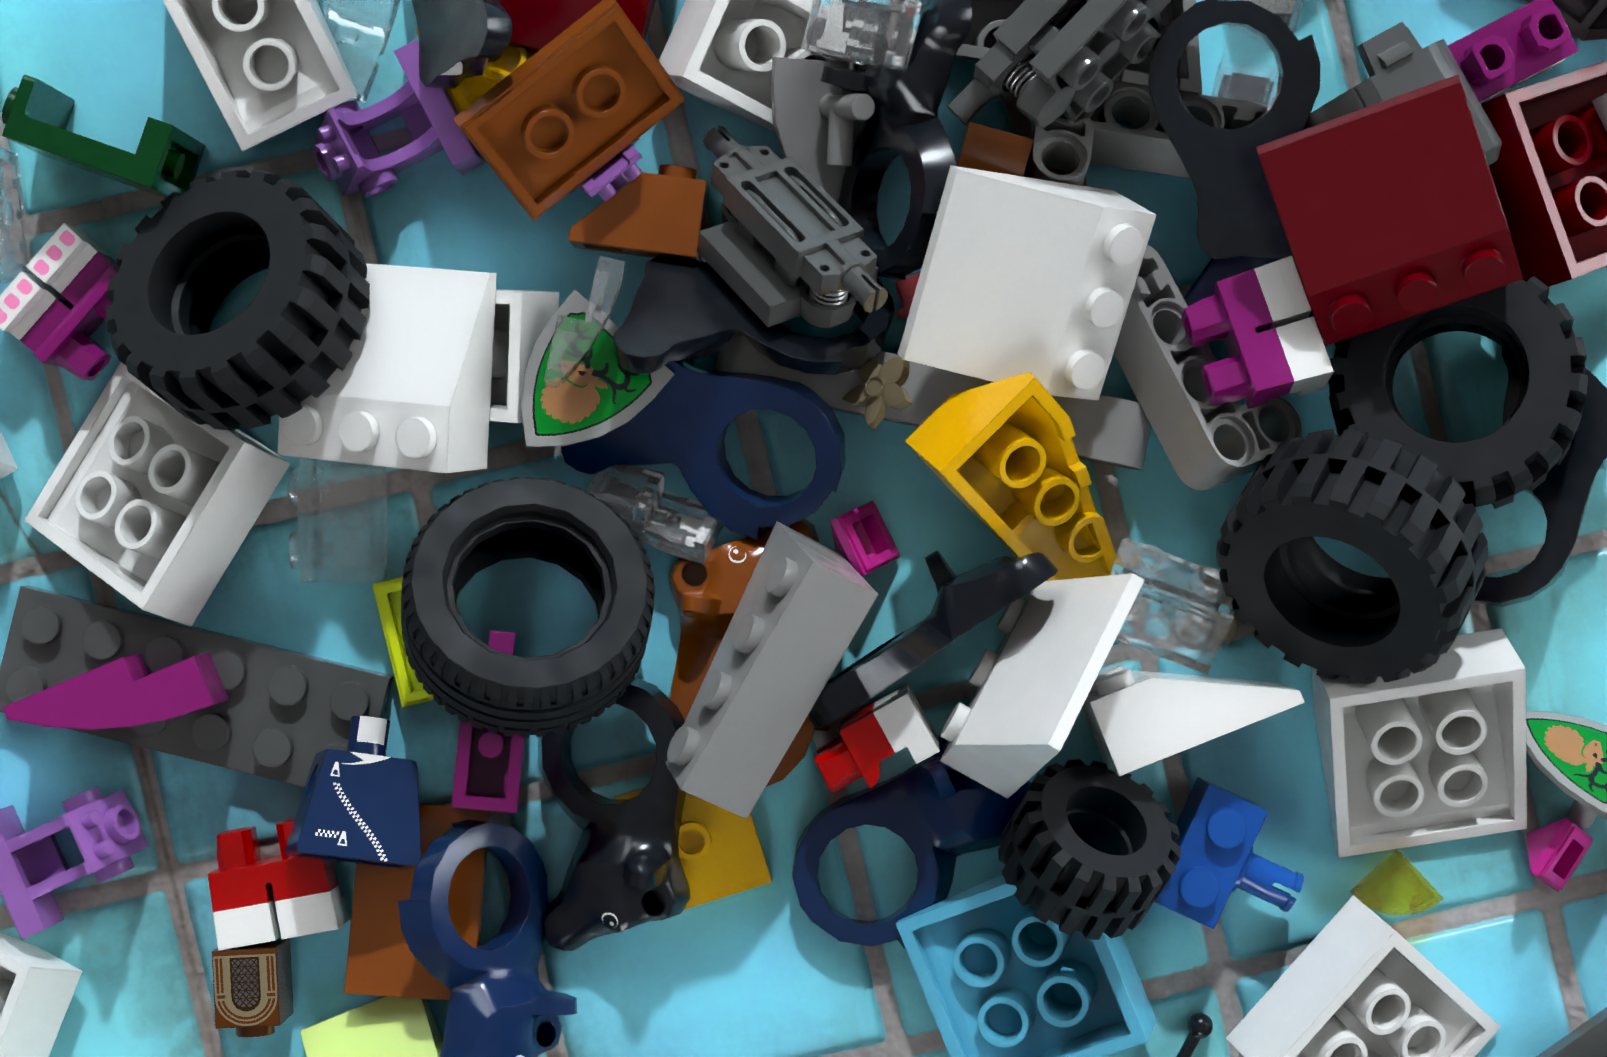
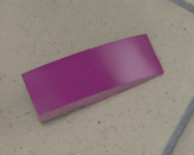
(124, 695)

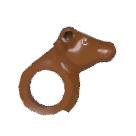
(706, 603)

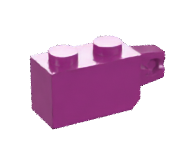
(486, 762)

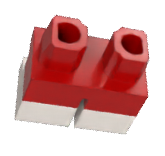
(874, 735)
(271, 896)

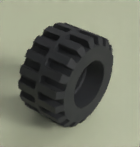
(1089, 849)

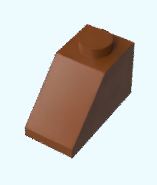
(648, 216)

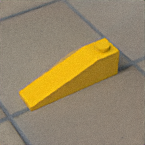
(1018, 471)

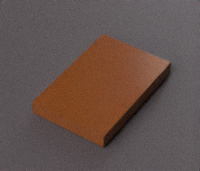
(570, 108)
(377, 950)

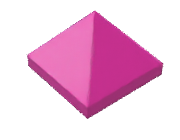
(863, 539)
(1557, 851)

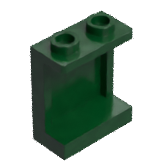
(38, 120)

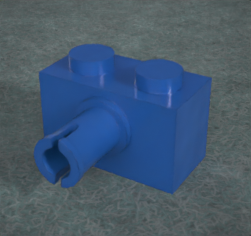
(1218, 857)

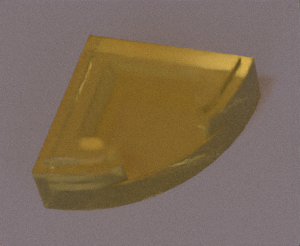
(1396, 888)

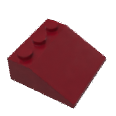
(1554, 174)
(1391, 210)

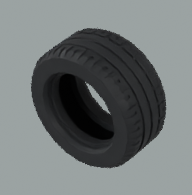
(519, 522)

